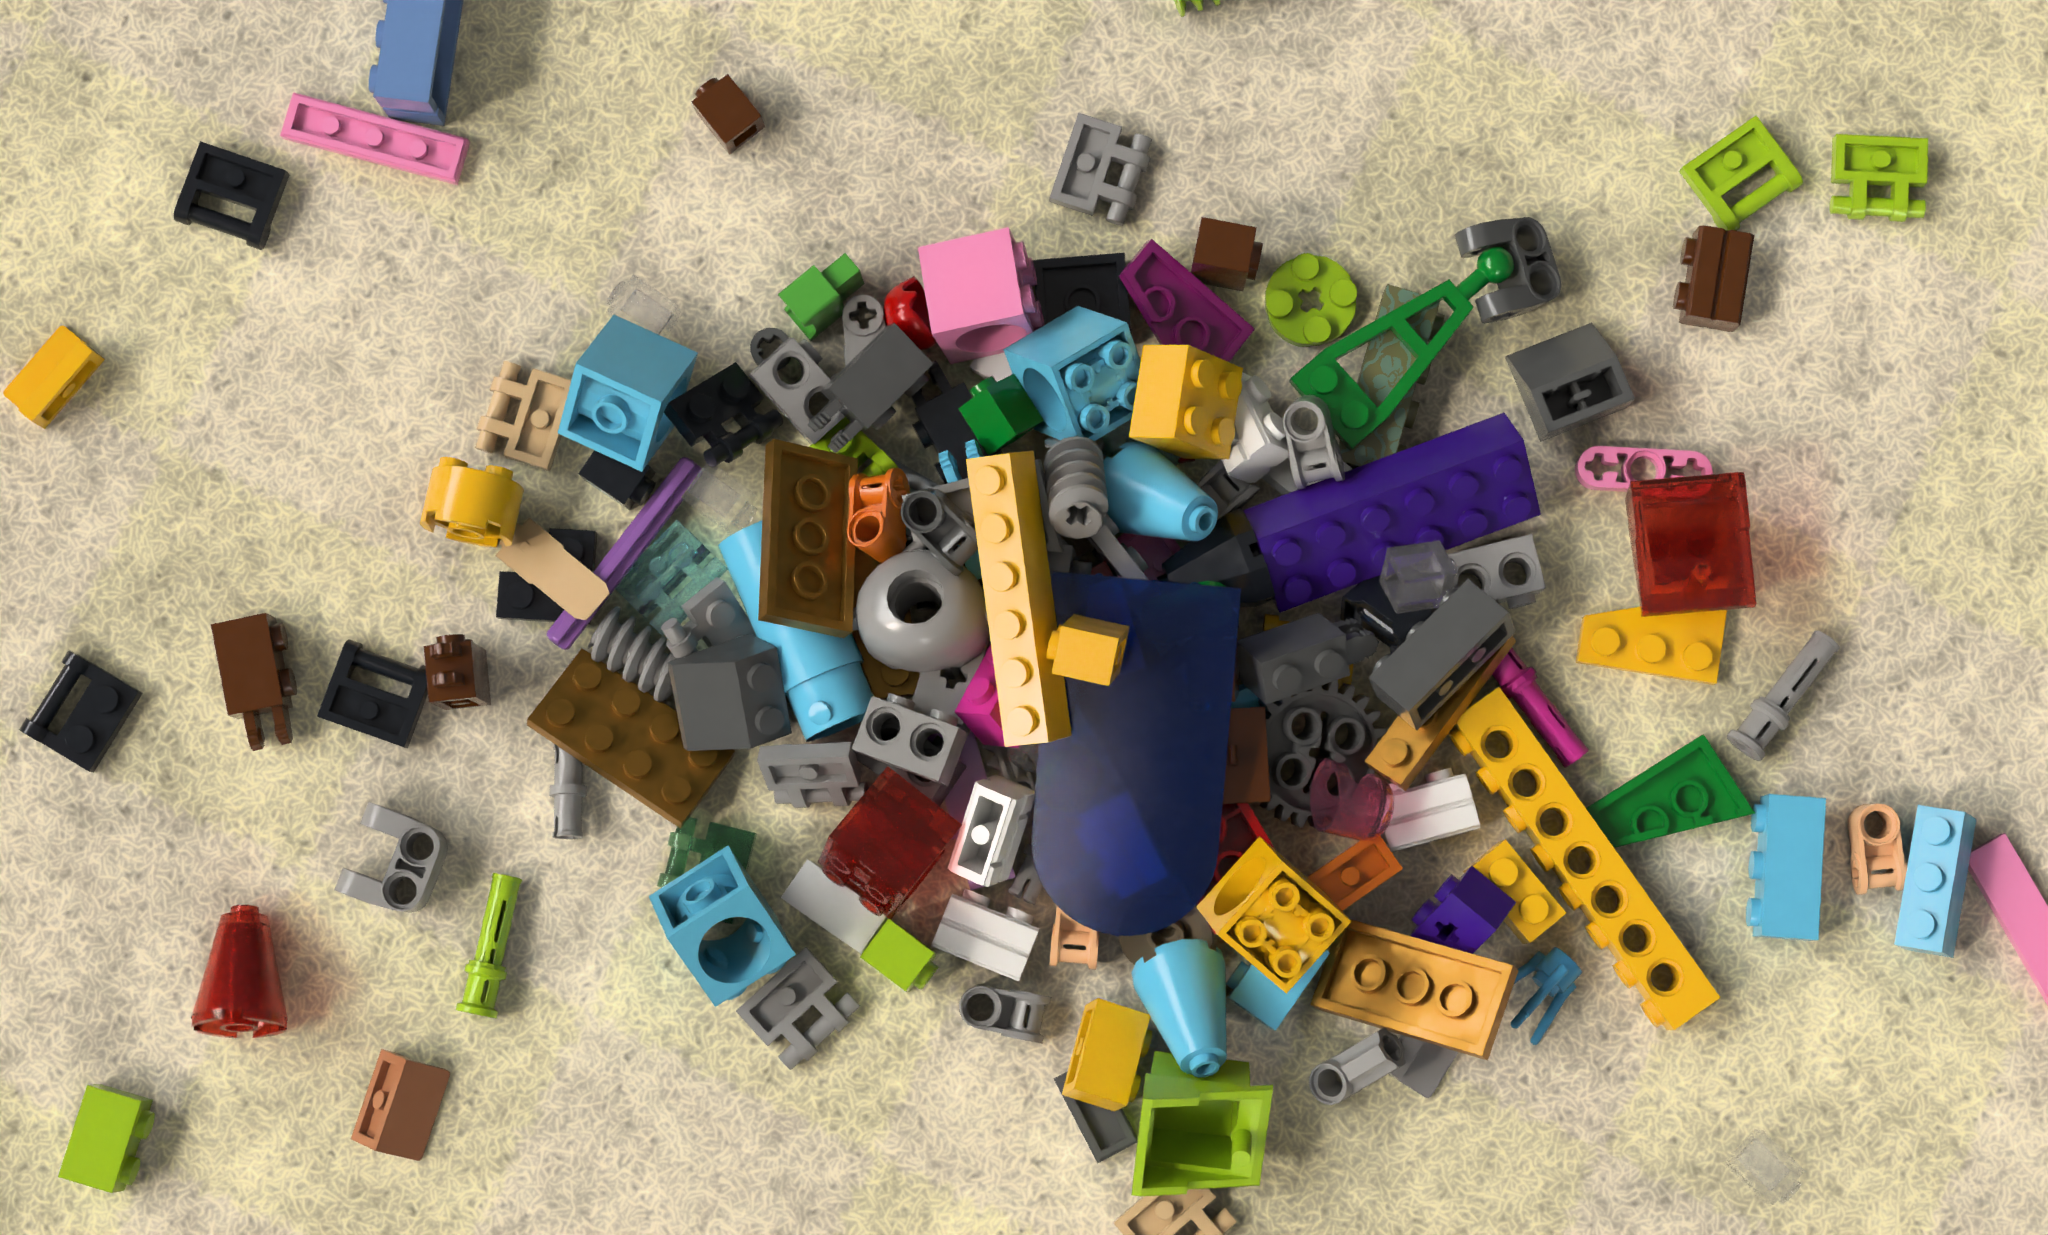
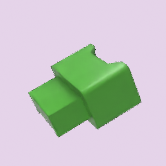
(818, 297)

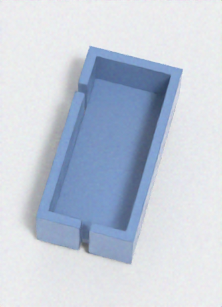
(416, 59)

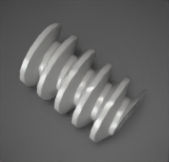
(1076, 487)
(633, 653)

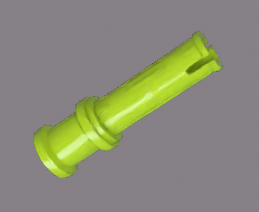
(486, 968)

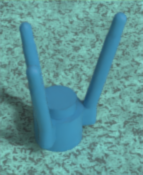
(1554, 977)

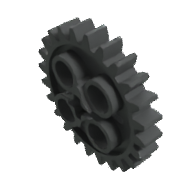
(1284, 745)

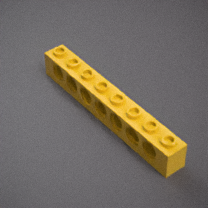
(1689, 988)

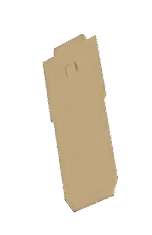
(553, 570)

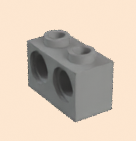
(794, 398)
(1487, 565)
(906, 748)

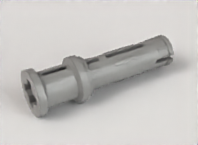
(1772, 711)

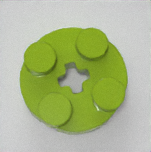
(1317, 326)

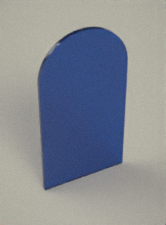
(1138, 789)

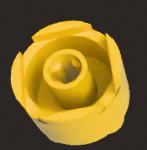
(472, 503)

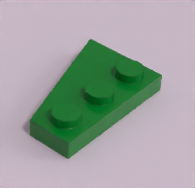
(1671, 797)

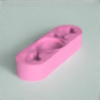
(1656, 456)

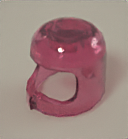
(1359, 811)

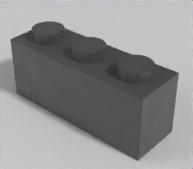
(1441, 653)

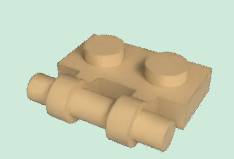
(536, 426)
(1171, 1212)

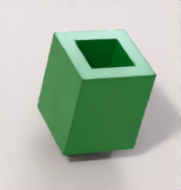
(1000, 413)

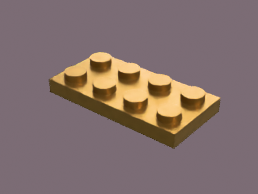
(805, 540)
(627, 738)
(1415, 988)

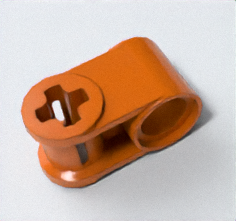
(876, 513)

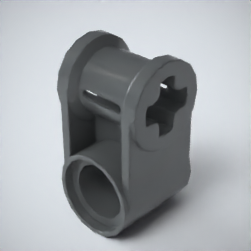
(944, 532)

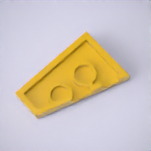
(1661, 645)

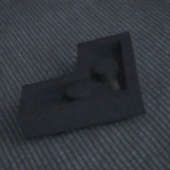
(528, 603)

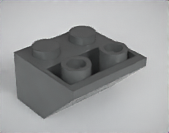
(1569, 381)

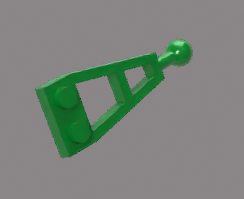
(1350, 409)

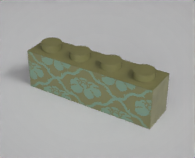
(1381, 370)

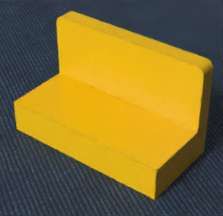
(53, 376)

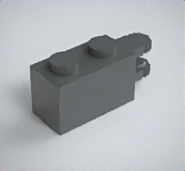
(872, 384)
(1301, 655)

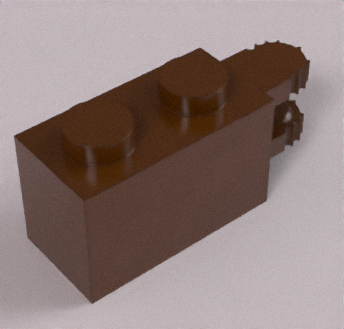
(456, 673)
(255, 674)

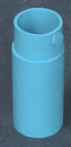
(817, 670)

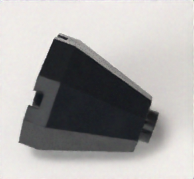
(1224, 557)

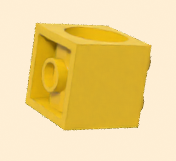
(1273, 915)

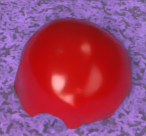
(908, 310)

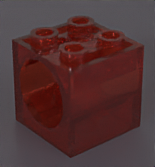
(888, 844)

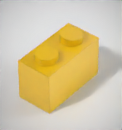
(1088, 649)
(1534, 905)
(1107, 1055)

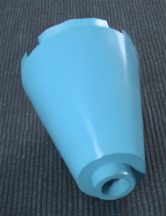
(1155, 497)
(1187, 1002)

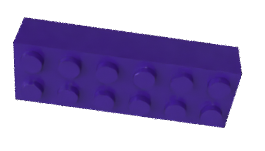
(1427, 493)

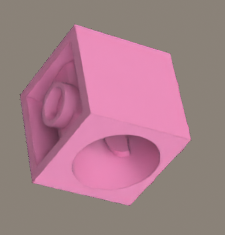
(979, 294)

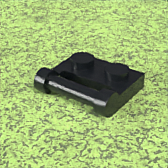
(235, 181)
(370, 708)
(94, 719)

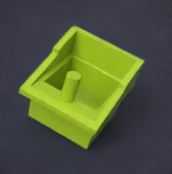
(1199, 1129)

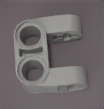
(402, 865)

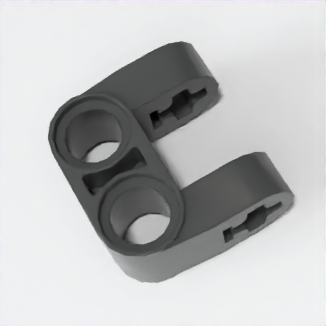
(1535, 272)

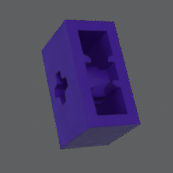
(1464, 914)

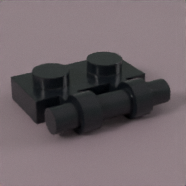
(716, 403)

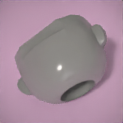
(945, 640)

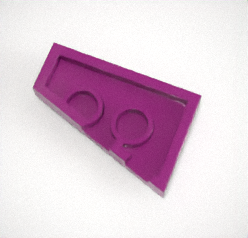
(1181, 306)

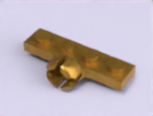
(1405, 751)

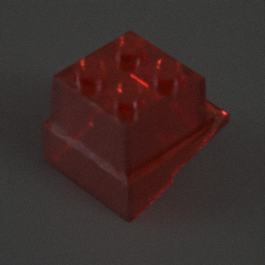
(1691, 543)

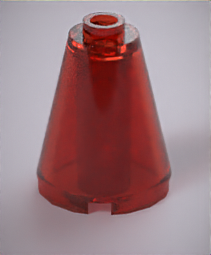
(241, 979)

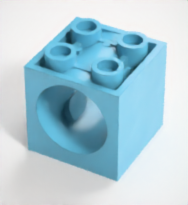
(1078, 373)
(623, 391)
(700, 899)

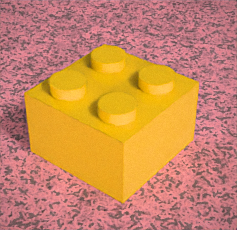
(1186, 402)

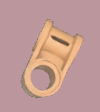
(1876, 853)
(1071, 932)

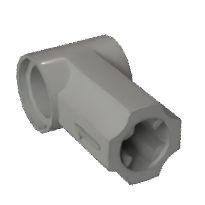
(1357, 1067)

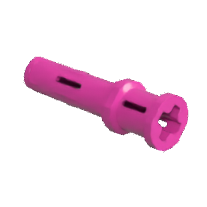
(1520, 684)

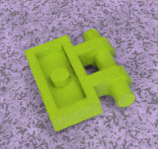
(1879, 162)

